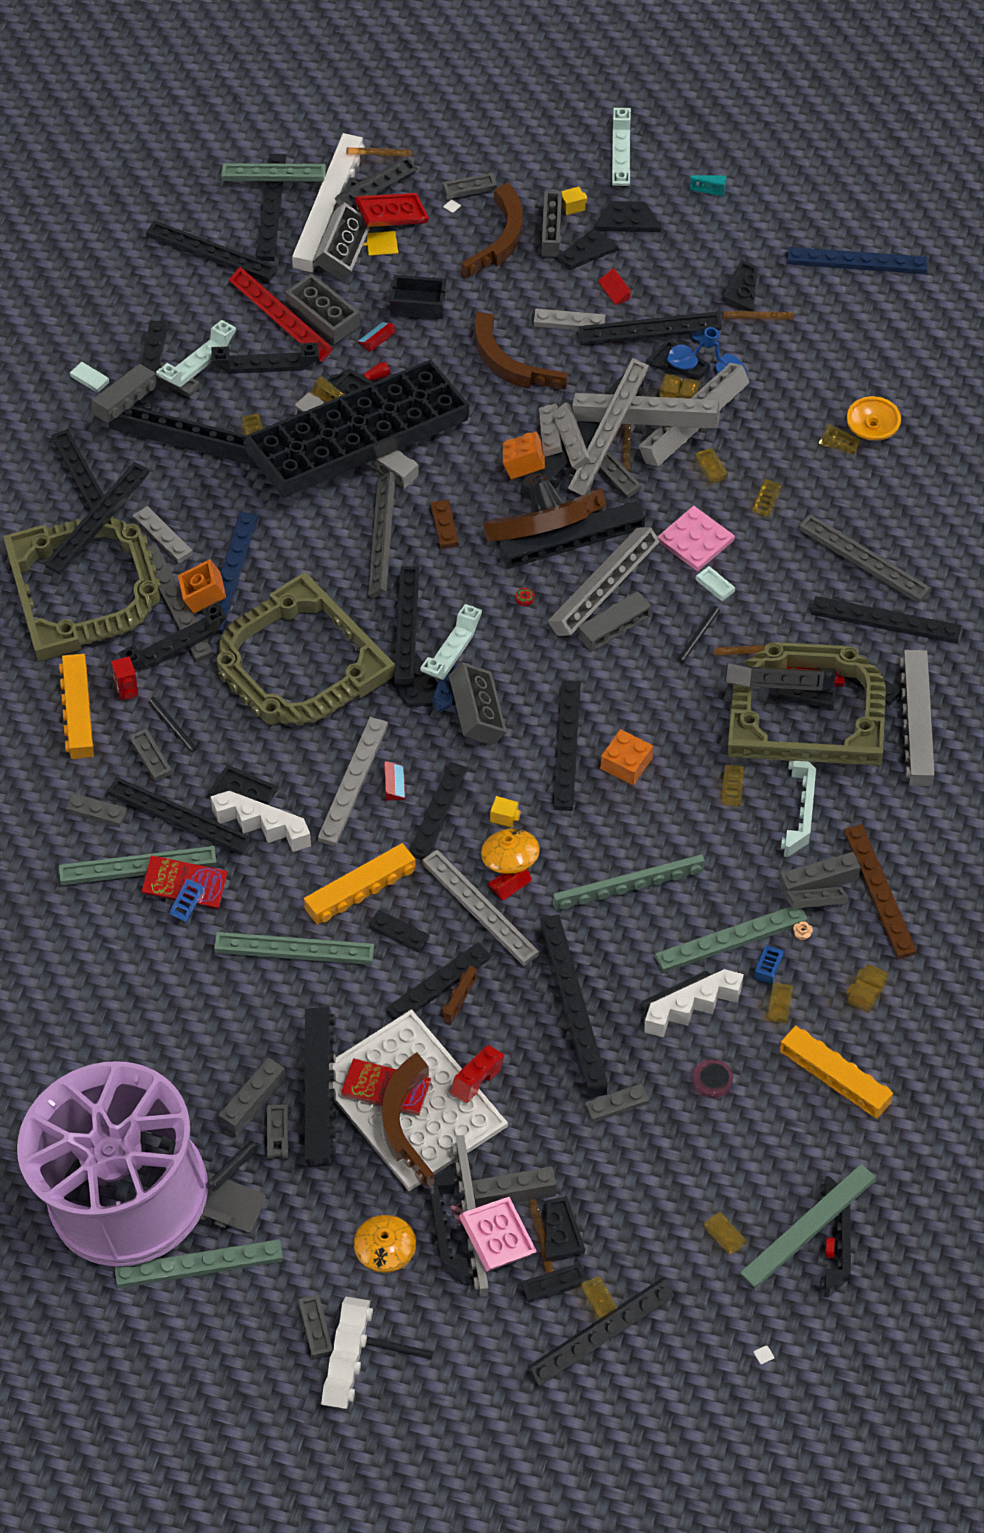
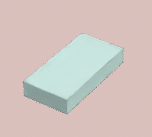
(89, 377)
(715, 583)

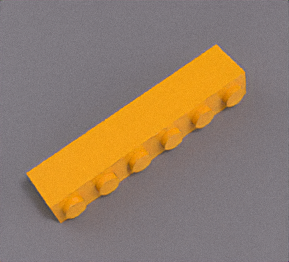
(77, 706)
(359, 884)
(836, 1072)

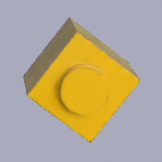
(573, 200)
(504, 812)

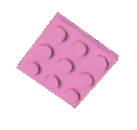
(695, 538)
(497, 1234)

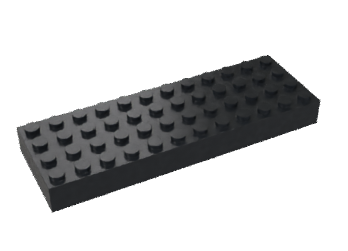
(356, 428)

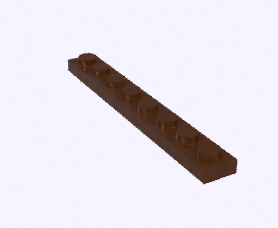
(880, 892)

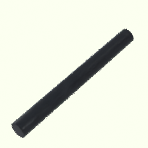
(699, 633)
(172, 724)
(399, 1348)

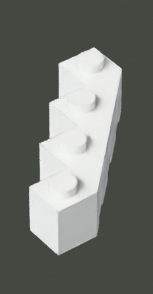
(255, 815)
(698, 996)
(345, 1357)

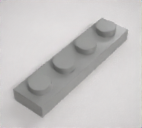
(565, 319)
(549, 431)
(571, 436)
(162, 535)

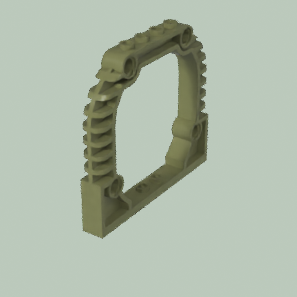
(286, 602)
(66, 637)
(862, 747)

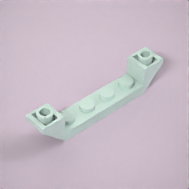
(621, 147)
(197, 361)
(454, 645)
(797, 839)

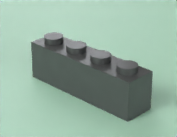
(551, 223)
(123, 393)
(614, 621)
(821, 874)
(252, 1097)
(518, 1186)

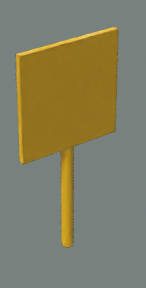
(381, 243)

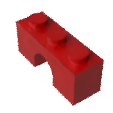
(482, 1066)

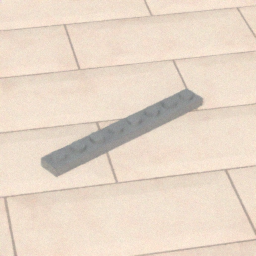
(609, 426)
(352, 782)
(480, 908)
(468, 1203)

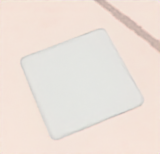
(452, 206)
(764, 1354)

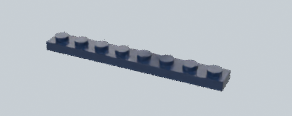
(857, 260)
(236, 559)

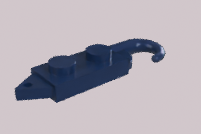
(443, 694)

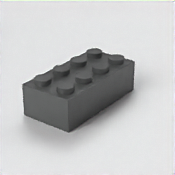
(342, 241)
(322, 308)
(477, 703)

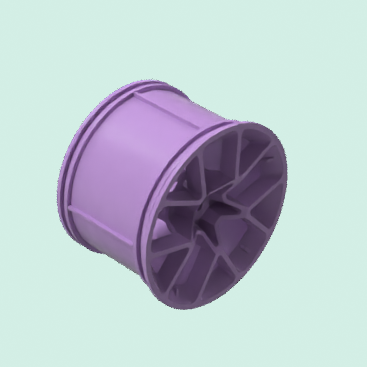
(99, 1120)

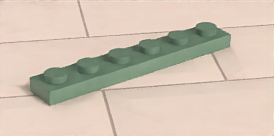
(273, 172)

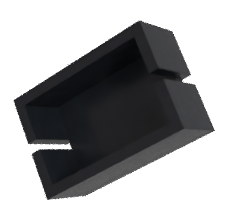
(418, 296)

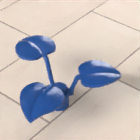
(683, 357)

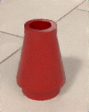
(378, 372)

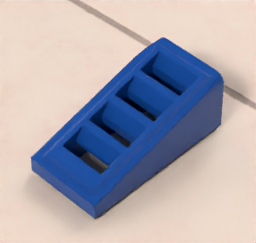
(174, 912)
(764, 976)

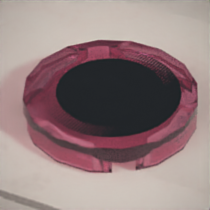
(712, 1078)

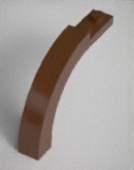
(506, 244)
(507, 367)
(545, 520)
(400, 1085)

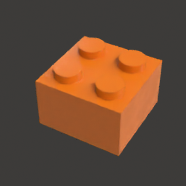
(523, 455)
(201, 586)
(626, 757)

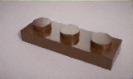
(444, 524)
(459, 995)

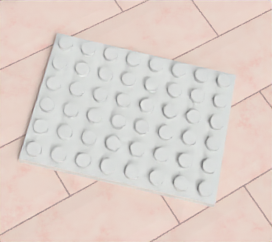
(442, 1113)

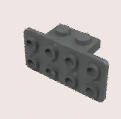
(233, 1205)

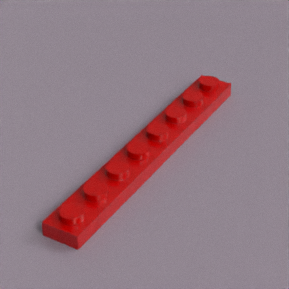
(279, 312)

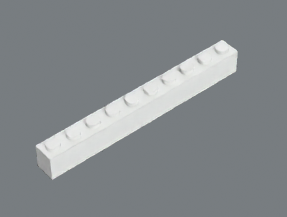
(339, 171)

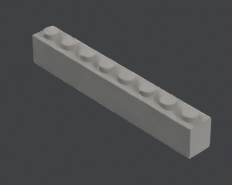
(651, 410)
(669, 438)
(404, 468)
(603, 581)
(918, 718)

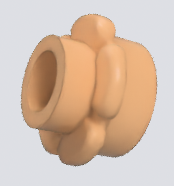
(802, 935)

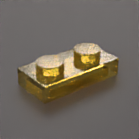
(711, 465)
(780, 1002)
(725, 1233)
(598, 1296)

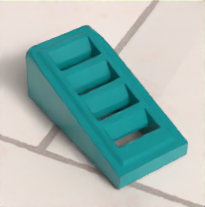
(712, 184)

